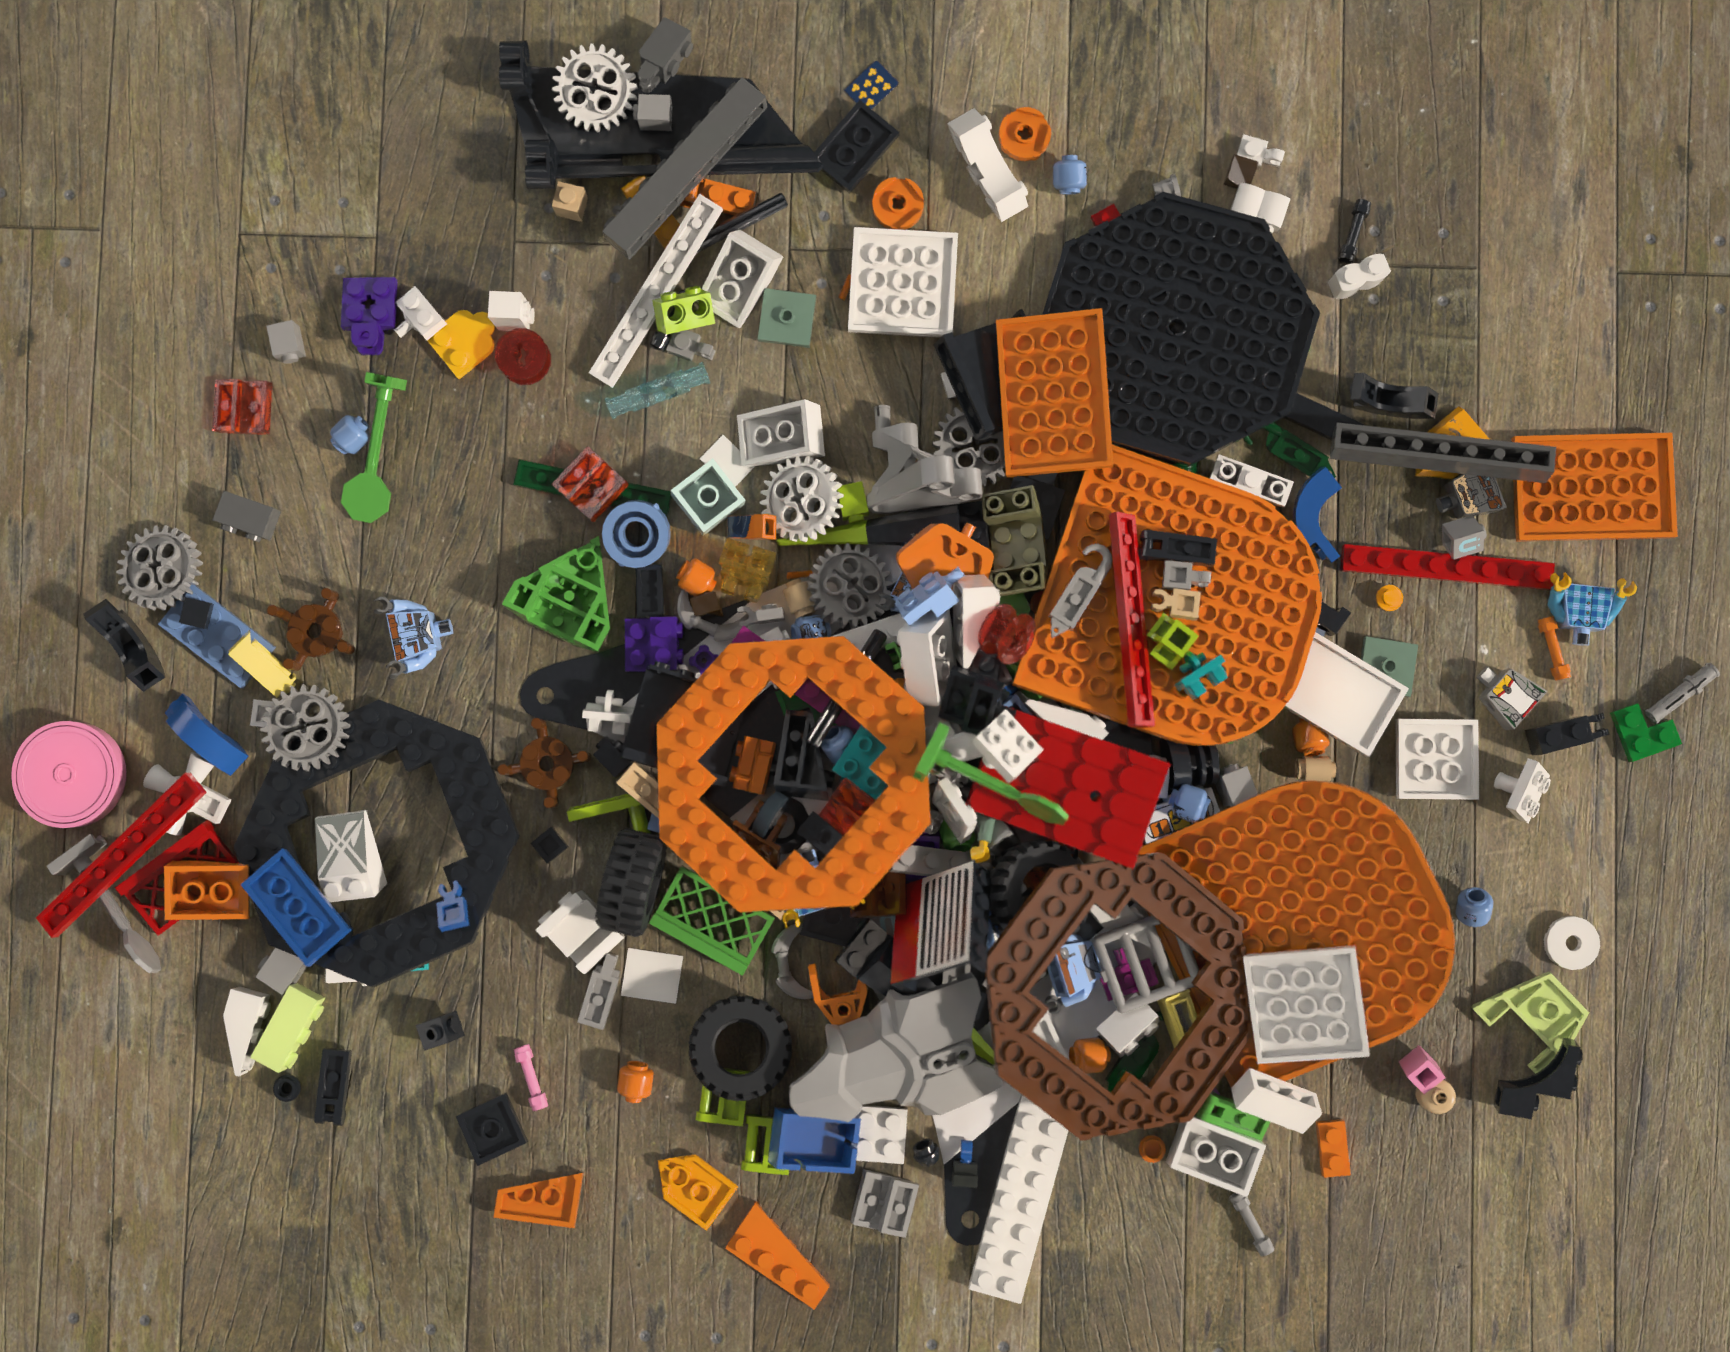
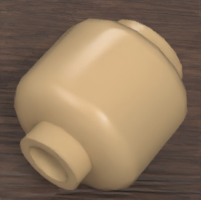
(1438, 1099)

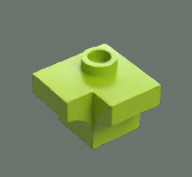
(1172, 640)

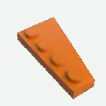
(775, 1256)

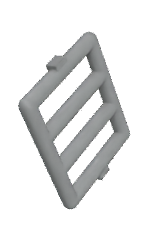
(1146, 996)

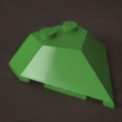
(566, 597)

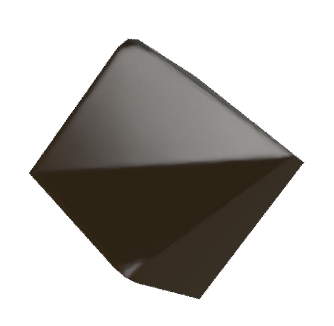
(1240, 171)
(706, 604)

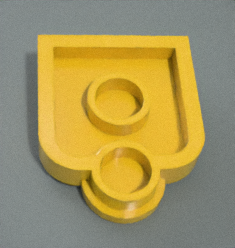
(464, 341)

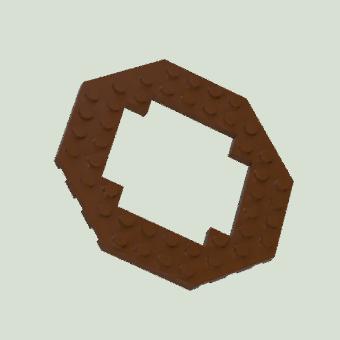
(1039, 934)

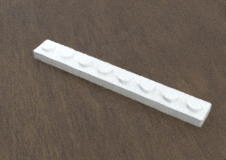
(661, 279)

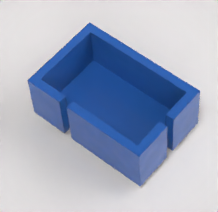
(812, 1141)

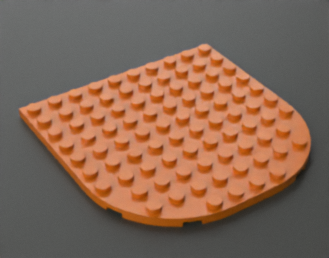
(1252, 613)
(1323, 871)

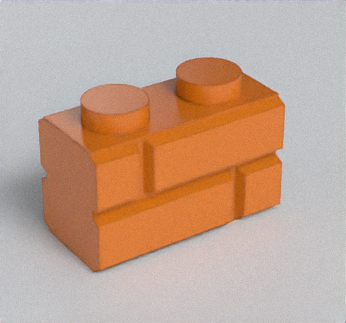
(753, 765)

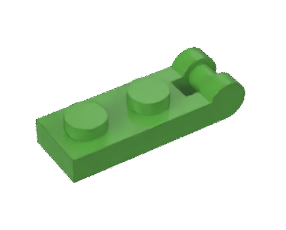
(1232, 1118)

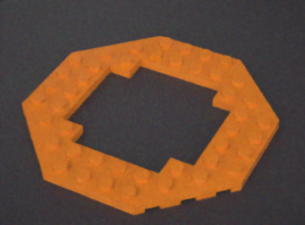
(869, 845)

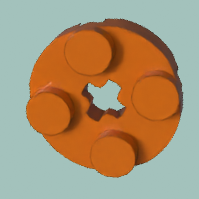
(1037, 126)
(899, 189)

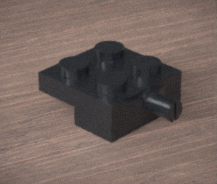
(972, 700)

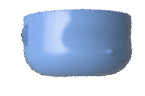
(621, 549)

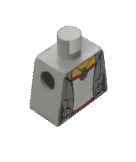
(1509, 696)

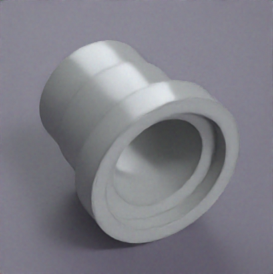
(1168, 185)

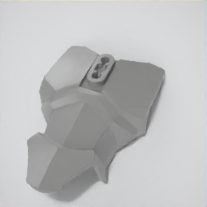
(894, 1054)

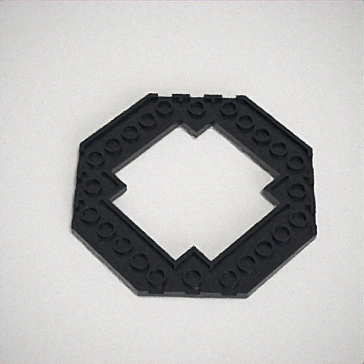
(474, 803)

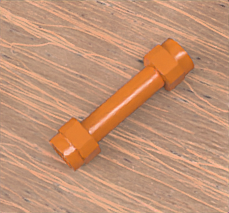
(1560, 669)

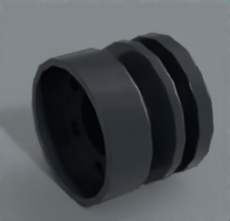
(1188, 761)

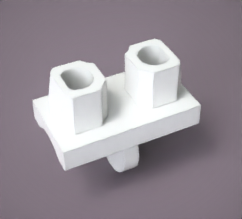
(608, 709)

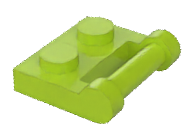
(729, 1111)
(749, 1162)

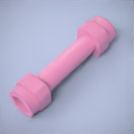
(523, 1055)

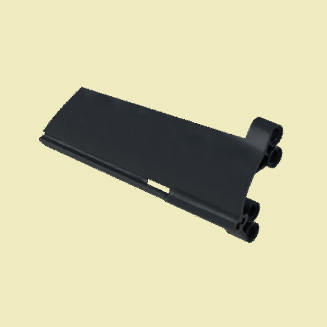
(563, 151)

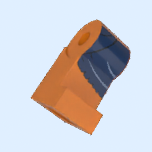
(751, 527)

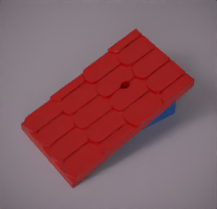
(1096, 782)

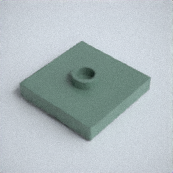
(787, 318)
(1392, 658)

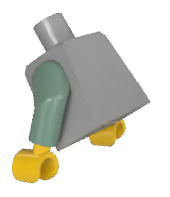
(991, 835)

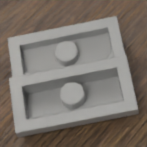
(884, 1203)

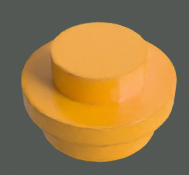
(1389, 598)

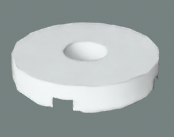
(1587, 946)

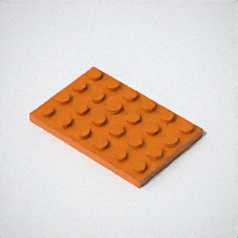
(1054, 393)
(1600, 489)

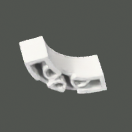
(986, 164)

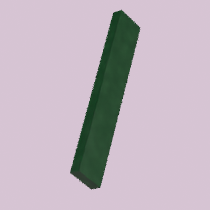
(541, 476)

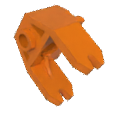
(831, 1004)

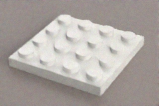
(902, 282)
(1306, 1005)

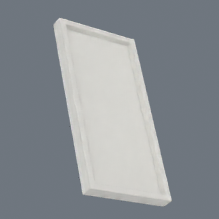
(1345, 696)

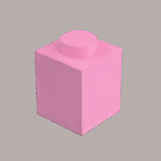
(1421, 1069)

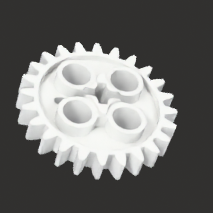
(600, 64)
(822, 490)

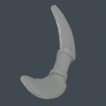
(689, 620)
(780, 949)

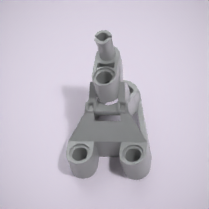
(901, 491)

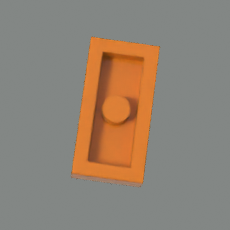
(1333, 1148)

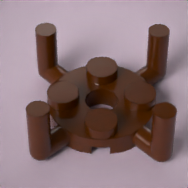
(299, 627)
(531, 758)

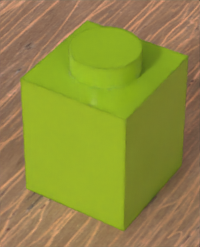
(853, 502)

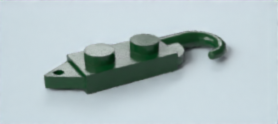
(1294, 450)
(1136, 1062)

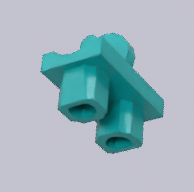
(1191, 683)

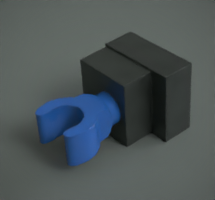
(965, 1171)

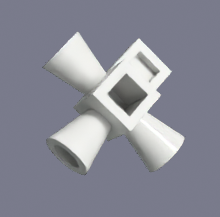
(210, 806)

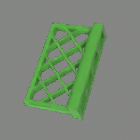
(701, 941)

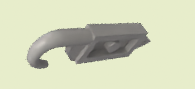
(1079, 592)

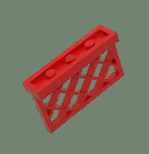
(155, 868)

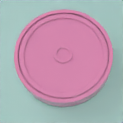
(68, 774)

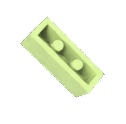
(288, 1028)

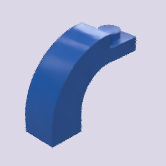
(1307, 507)
(203, 736)

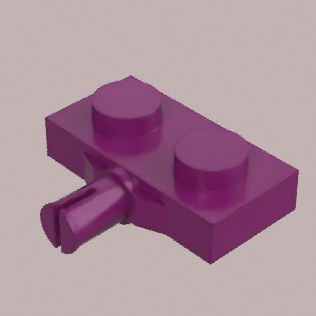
(1125, 976)

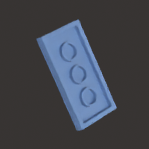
(215, 642)

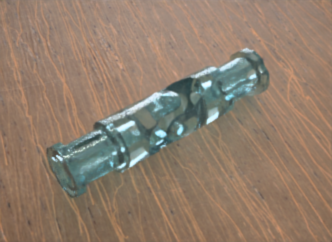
(640, 397)

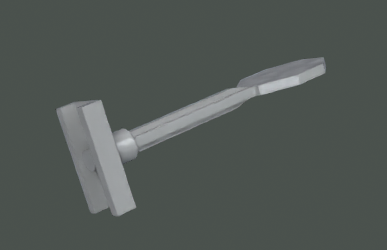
(79, 858)

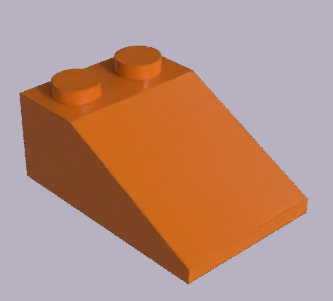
(205, 890)

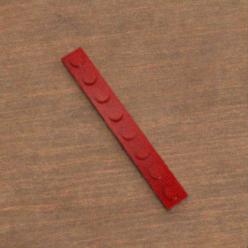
(1443, 567)
(1131, 620)
(121, 855)

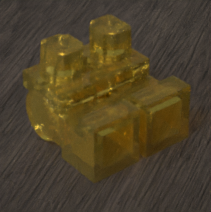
(745, 570)

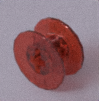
(509, 353)
(1006, 623)

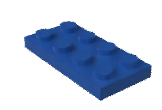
(296, 907)

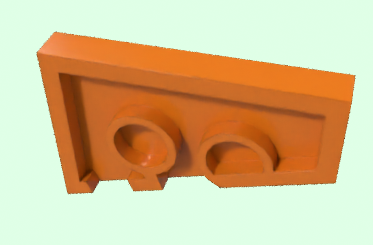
(542, 1202)

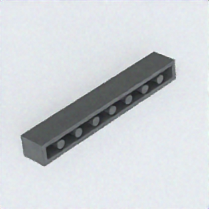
(684, 168)
(1443, 452)

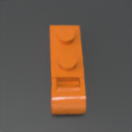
(731, 198)

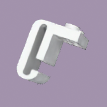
(576, 932)

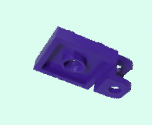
(364, 323)

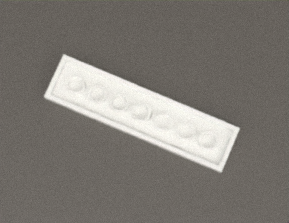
(1018, 1204)

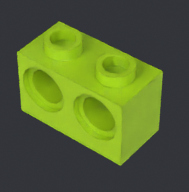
(683, 317)

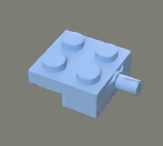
(932, 593)

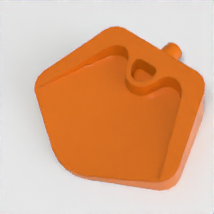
(942, 550)

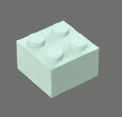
(707, 497)

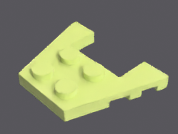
(1544, 1007)

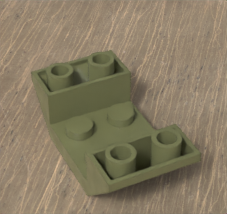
(1016, 540)

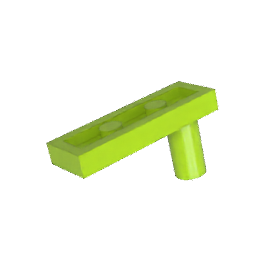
(636, 810)

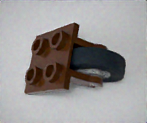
(765, 822)

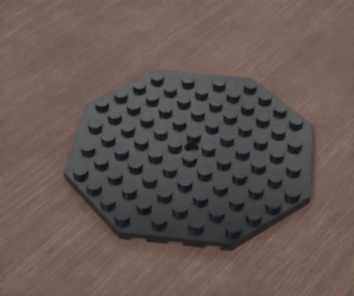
(1240, 318)

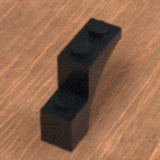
(1557, 1079)

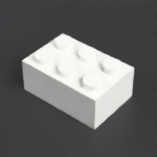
(927, 657)
(1216, 1155)

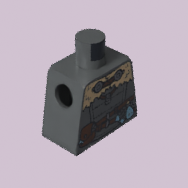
(1471, 496)

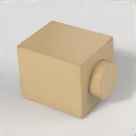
(569, 201)

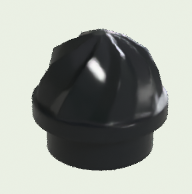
(926, 1152)

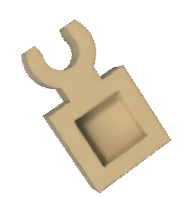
(1182, 603)

